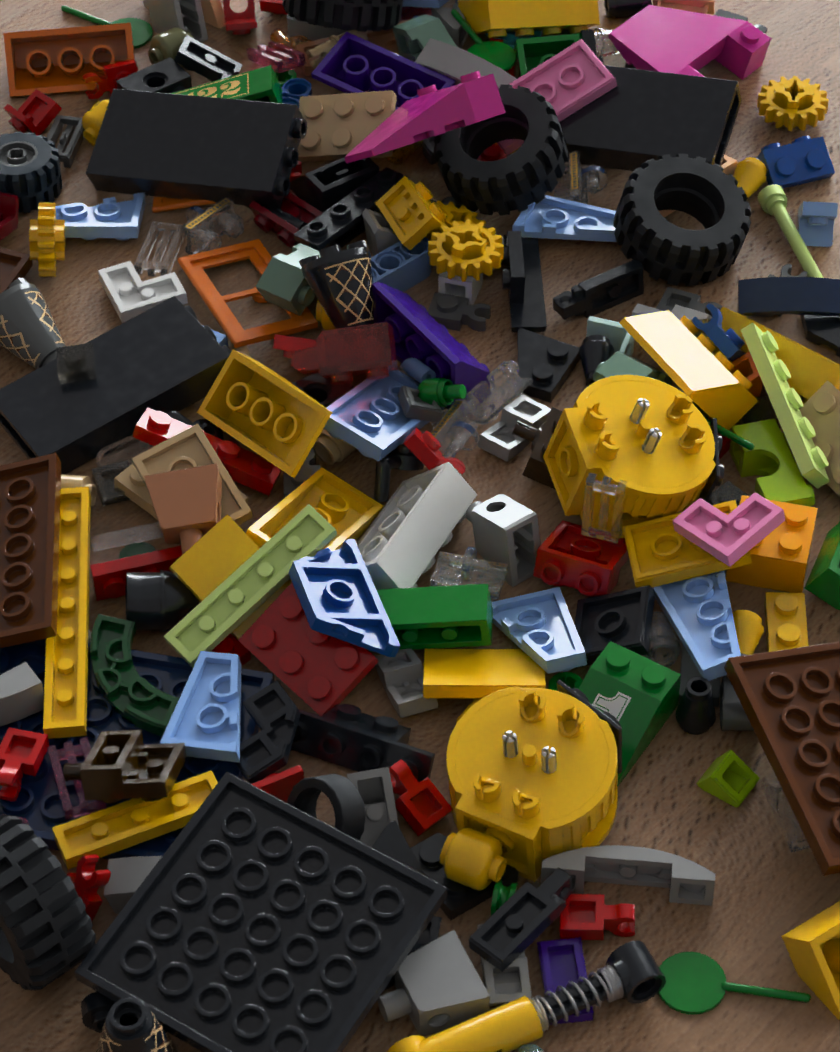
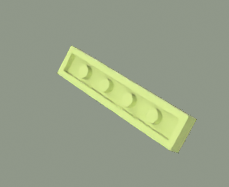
(786, 405)
(249, 585)

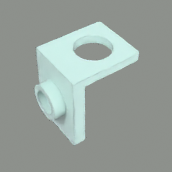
(614, 331)

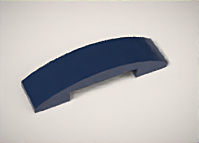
(789, 296)

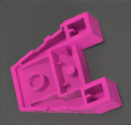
(687, 41)
(433, 114)

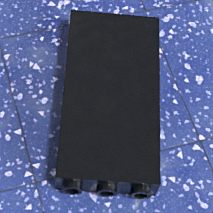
(654, 117)
(197, 147)
(147, 362)

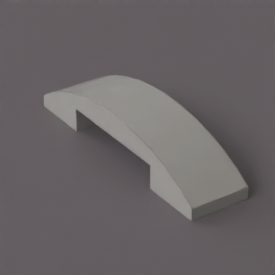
(635, 866)

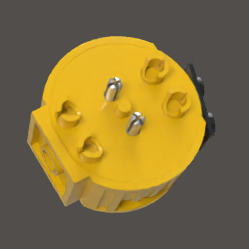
(640, 435)
(535, 772)

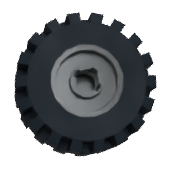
(29, 169)

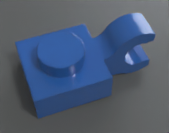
(727, 341)

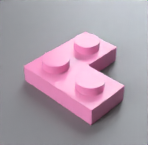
(732, 534)

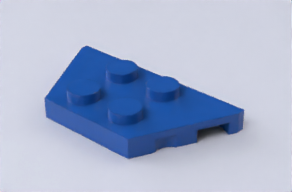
(343, 599)

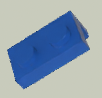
(797, 162)

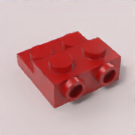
(580, 560)

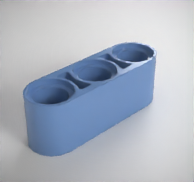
(400, 266)

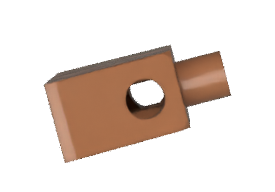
(186, 502)

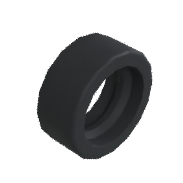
(343, 796)

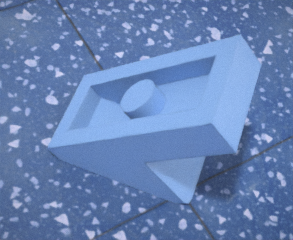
(817, 223)

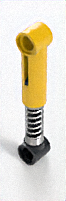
(628, 975)

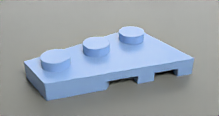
(105, 220)
(566, 220)
(542, 629)
(209, 709)

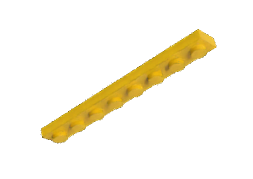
(68, 651)

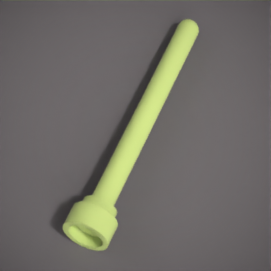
(774, 202)

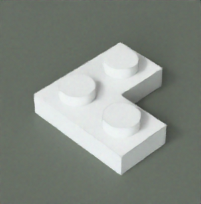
(132, 295)

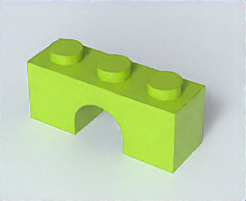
(772, 460)

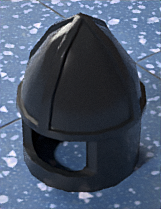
(157, 600)

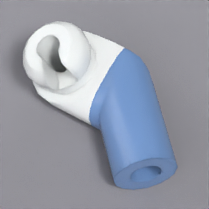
(416, 370)

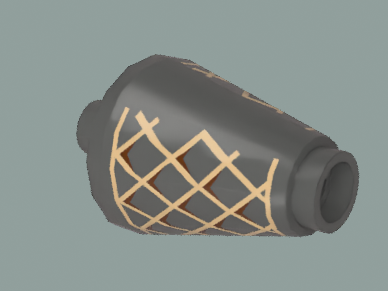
(28, 325)

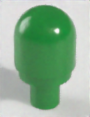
(441, 391)

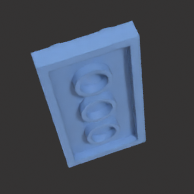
(372, 416)

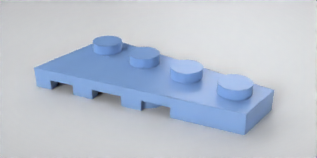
(702, 620)

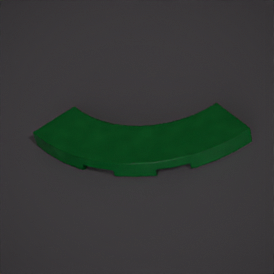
(119, 681)

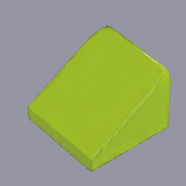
(728, 779)

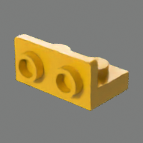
(410, 211)

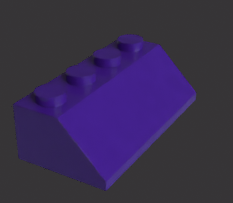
(365, 67)
(424, 338)

